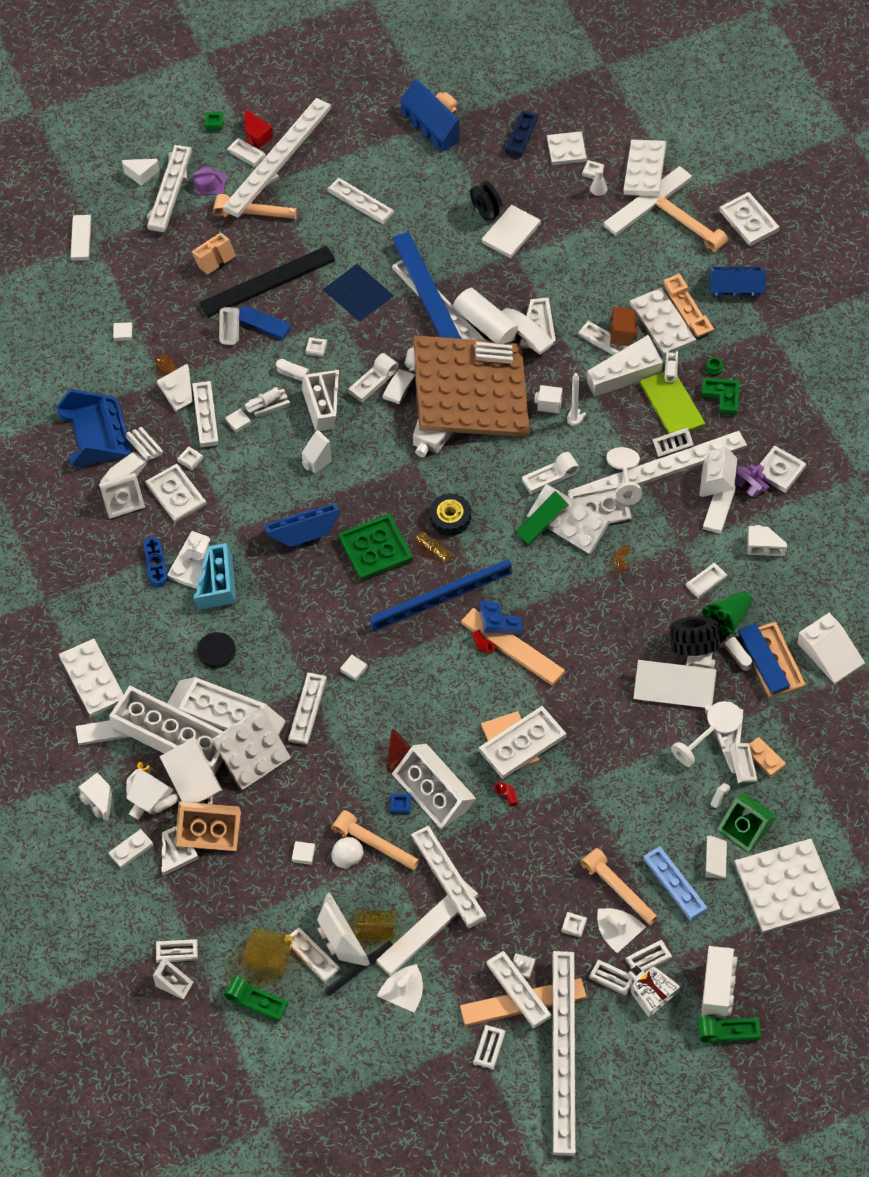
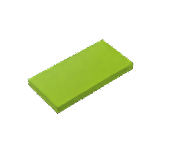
(672, 404)

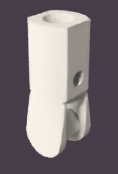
(671, 367)
(292, 370)
(738, 654)

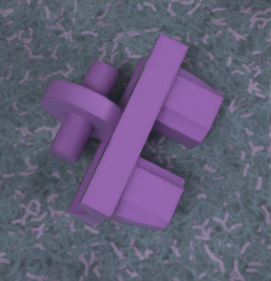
(757, 485)

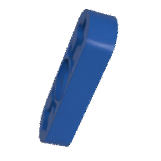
(152, 556)

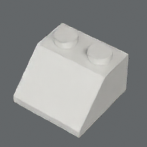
(718, 472)

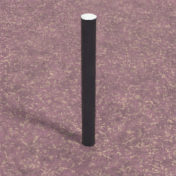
(357, 969)

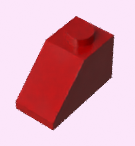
(257, 130)

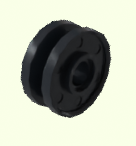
(486, 200)

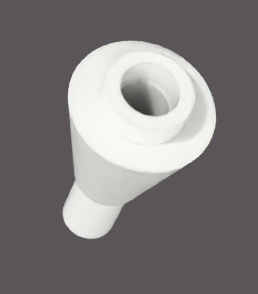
(598, 185)

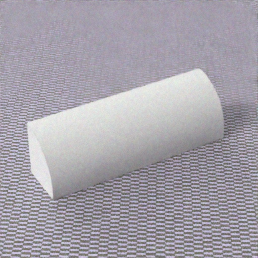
(485, 316)

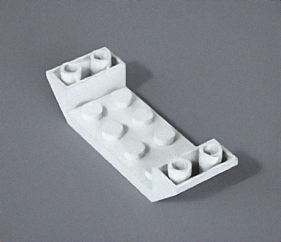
(217, 705)

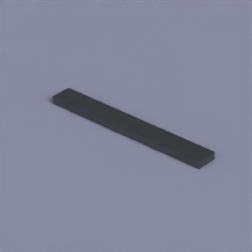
(267, 281)

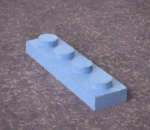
(675, 883)

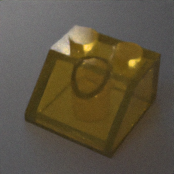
(268, 952)

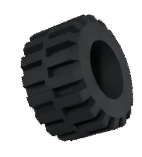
(694, 636)

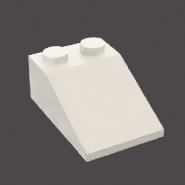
(830, 648)

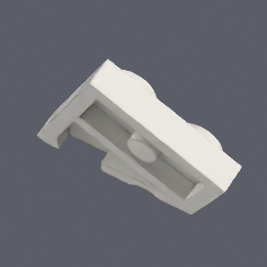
(177, 388)

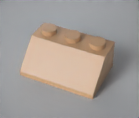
(207, 826)

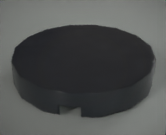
(216, 650)

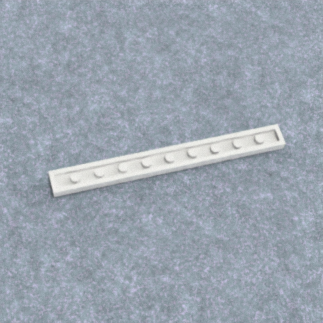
(276, 158)
(670, 464)
(563, 1054)

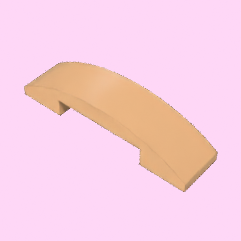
(686, 307)

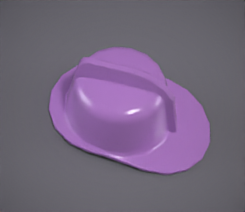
(208, 181)

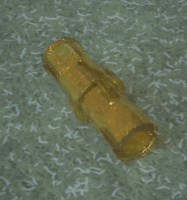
(433, 547)

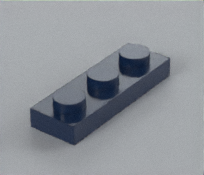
(521, 133)

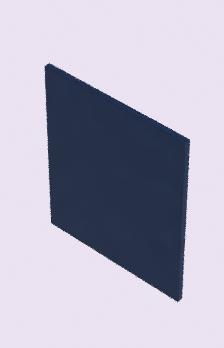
(358, 292)

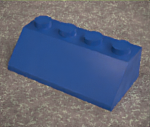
(430, 116)

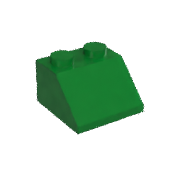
(746, 822)

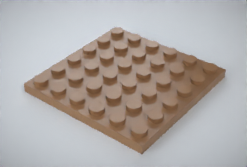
(466, 393)

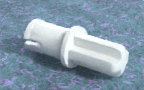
(263, 400)

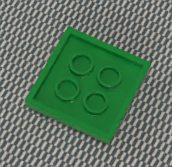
(375, 547)

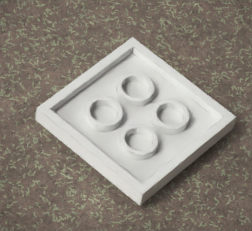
(251, 748)

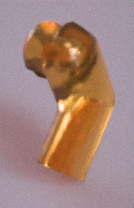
(619, 558)

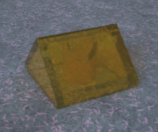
(375, 924)

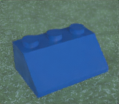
(737, 280)

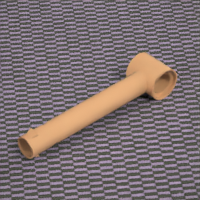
(256, 209)
(713, 240)
(347, 824)
(596, 862)

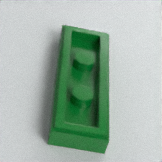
(542, 518)

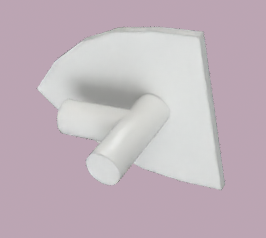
(618, 927)
(403, 988)

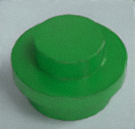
(714, 366)

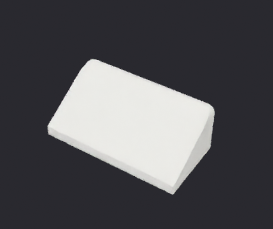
(715, 858)

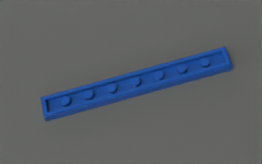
(425, 286)
(440, 595)

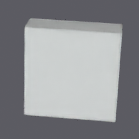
(590, 169)
(122, 331)
(316, 347)
(238, 420)
(190, 458)
(353, 667)
(303, 852)
(574, 924)

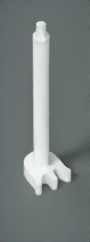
(574, 417)

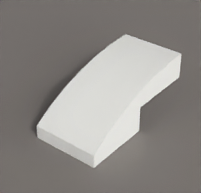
(398, 386)

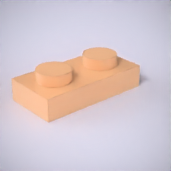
(766, 757)

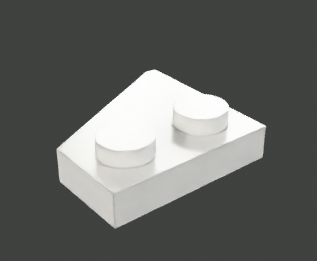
(175, 856)

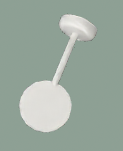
(624, 459)
(722, 717)

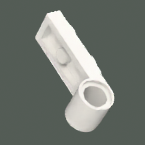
(382, 370)
(554, 473)

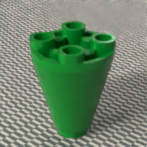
(728, 611)

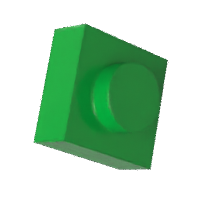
(214, 121)

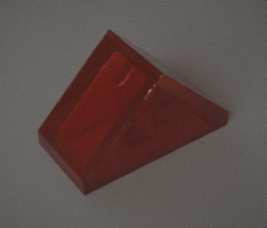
(397, 750)

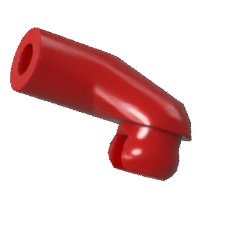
(482, 644)
(506, 791)

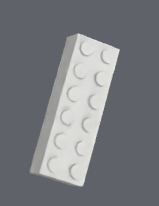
(162, 725)

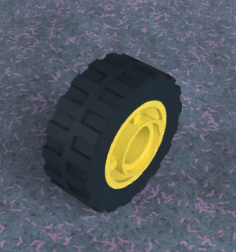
(446, 505)

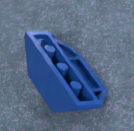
(304, 525)

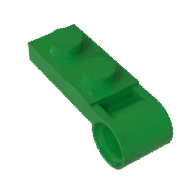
(254, 999)
(728, 1029)

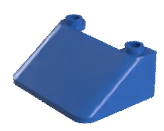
(97, 427)

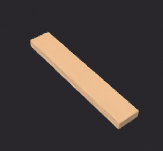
(517, 650)
(504, 1006)

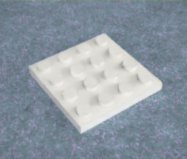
(787, 886)

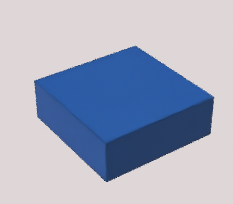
(400, 803)

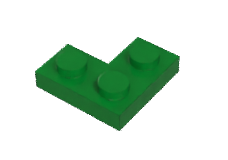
(725, 390)

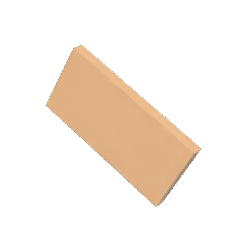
(784, 658)

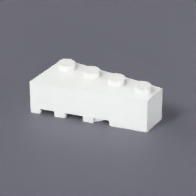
(625, 367)

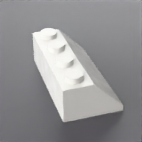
(433, 785)

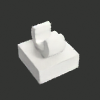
(524, 965)

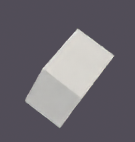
(140, 169)
(171, 979)

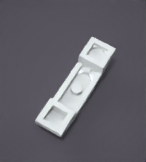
(530, 331)

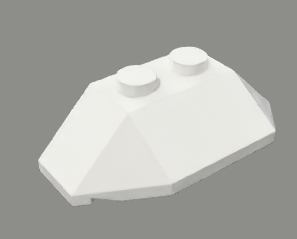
(339, 934)

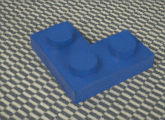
(495, 622)

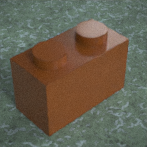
(623, 326)

